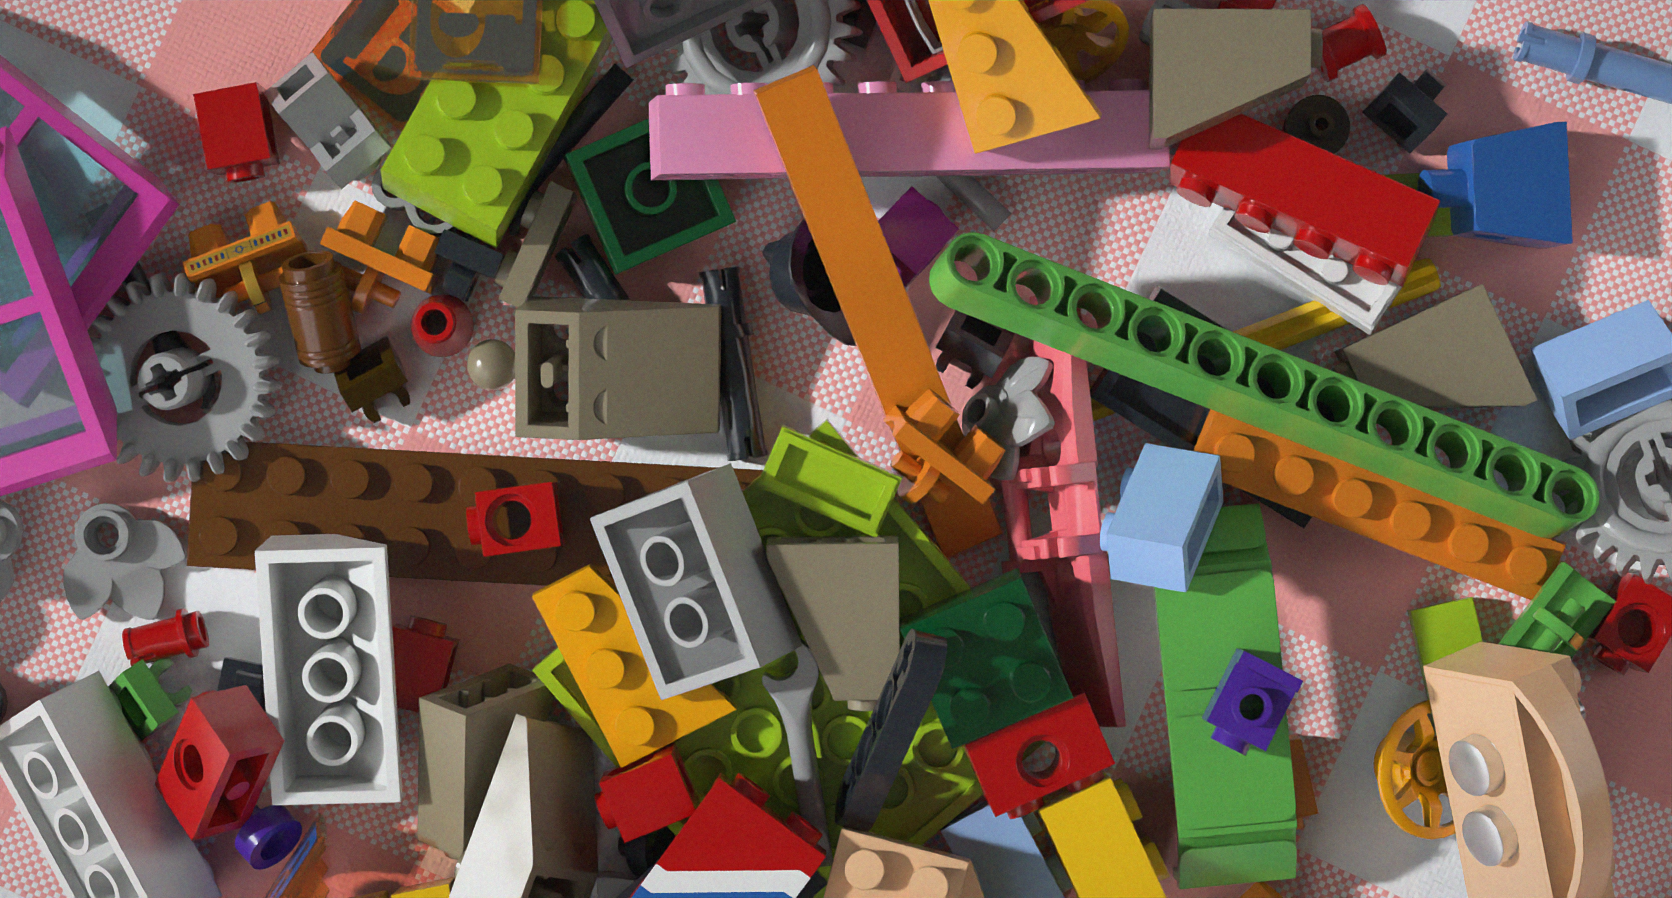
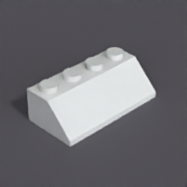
(329, 669)
(95, 799)

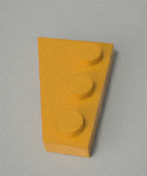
(1007, 73)
(612, 672)

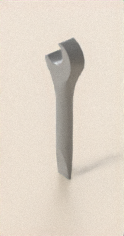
(794, 701)

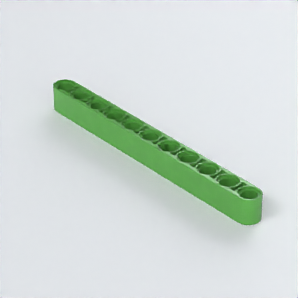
(1236, 393)

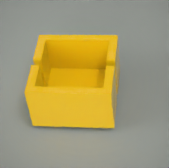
(1099, 842)

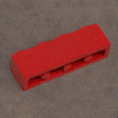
(1306, 194)

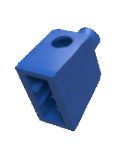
(1508, 187)

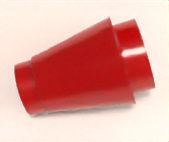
(458, 328)

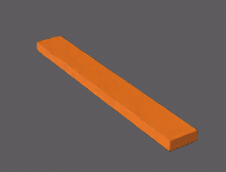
(865, 280)

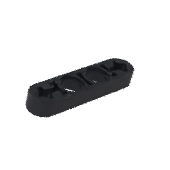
(890, 729)

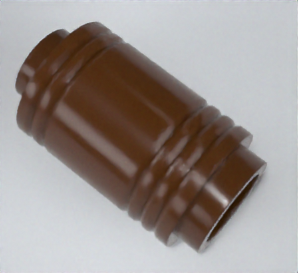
(319, 311)

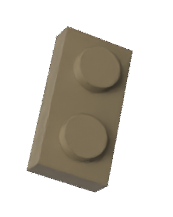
(546, 219)

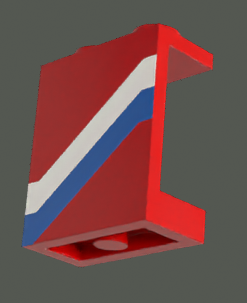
(736, 849)

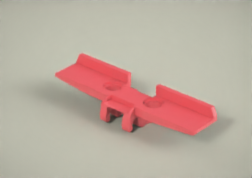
(1069, 555)

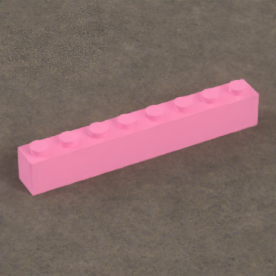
(894, 135)

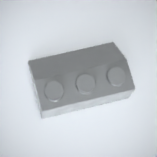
(696, 582)

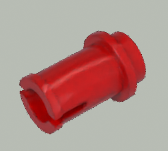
(166, 638)

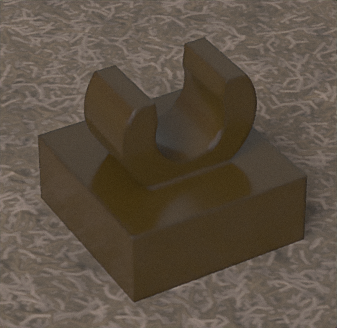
(370, 376)

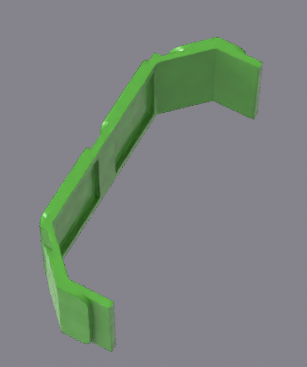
(1229, 806)

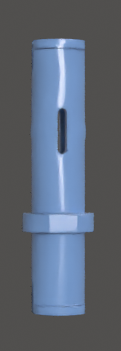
(1587, 60)

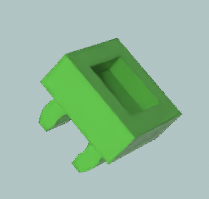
(143, 698)

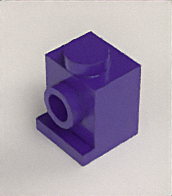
(1242, 677)

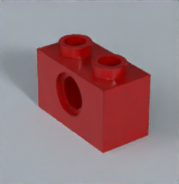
(218, 761)
(1077, 763)

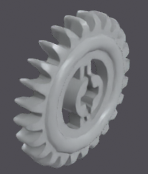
(814, 41)
(232, 350)
(1613, 522)

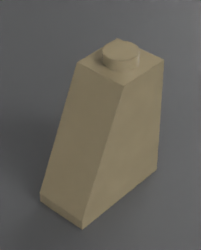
(1223, 64)
(1443, 357)
(845, 606)
(461, 746)

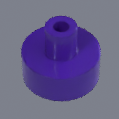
(268, 836)

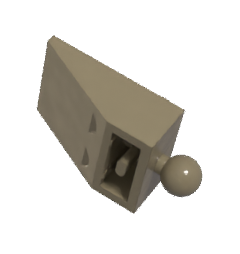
(625, 363)
(536, 819)

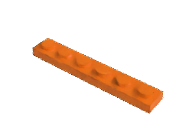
(1378, 507)

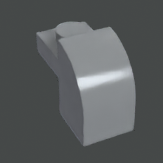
(328, 121)

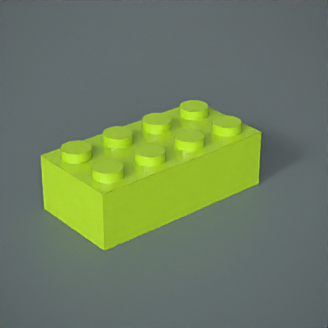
(483, 143)

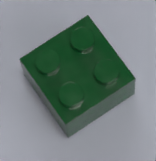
(636, 214)
(995, 659)

